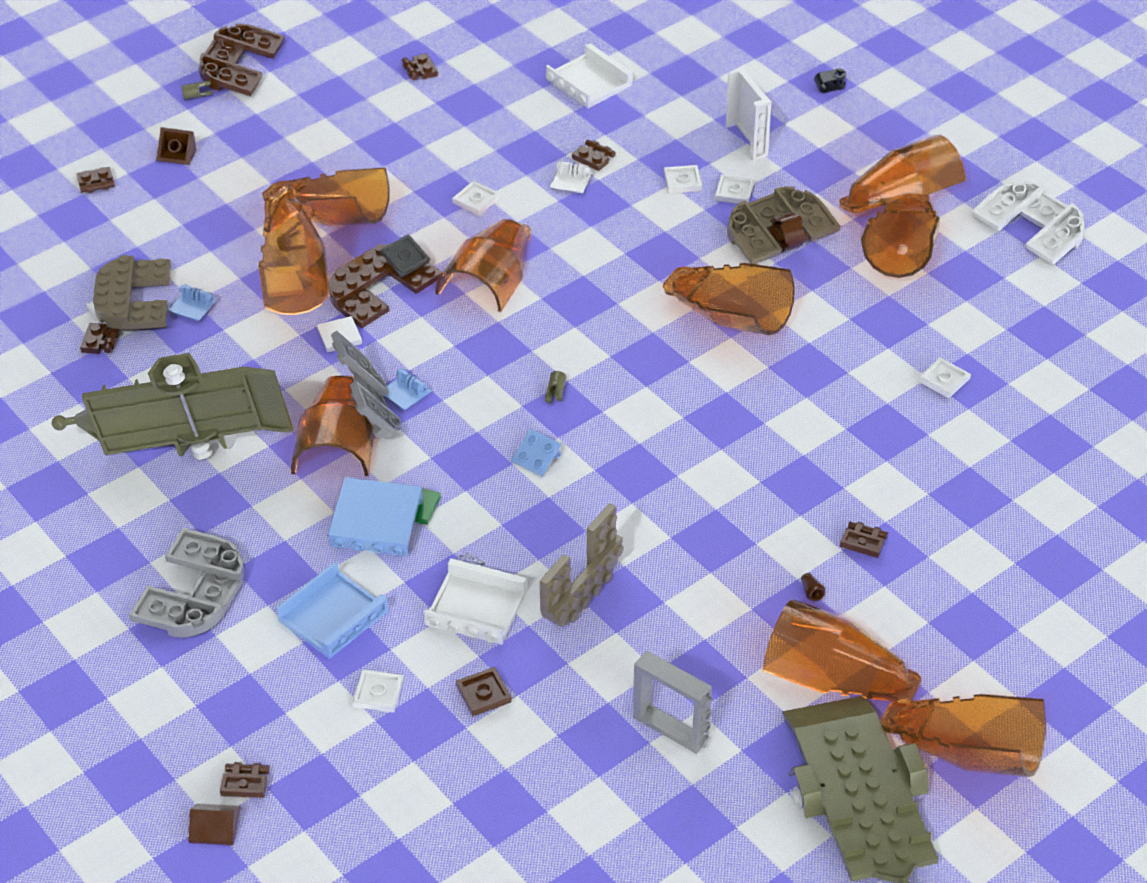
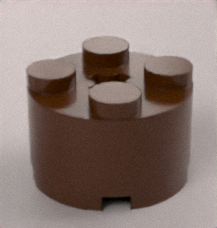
(788, 231)

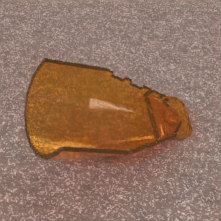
(905, 172)
(342, 198)
(901, 237)
(293, 257)
(493, 257)
(736, 297)
(335, 422)
(836, 656)
(974, 733)

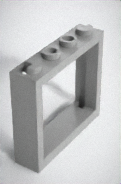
(653, 667)

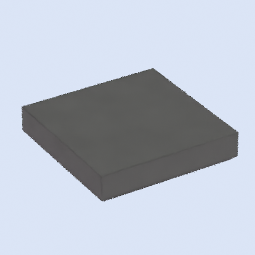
(405, 255)

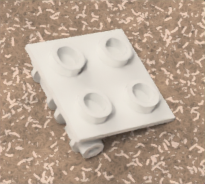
(571, 178)

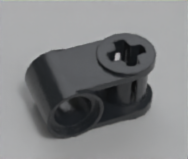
(830, 81)

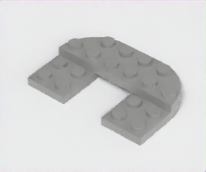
(367, 388)
(209, 597)

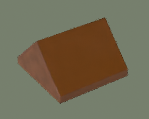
(176, 146)
(213, 824)

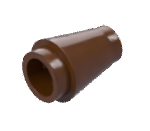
(813, 588)

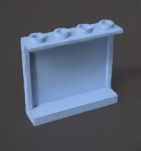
(375, 516)
(331, 611)

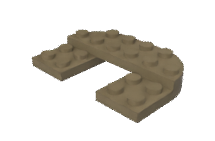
(751, 221)
(114, 291)
(564, 600)

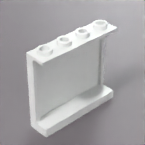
(590, 77)
(749, 111)
(477, 601)

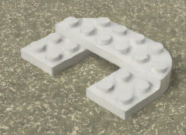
(1060, 223)

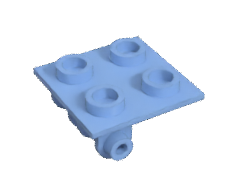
(192, 303)
(406, 390)
(536, 452)

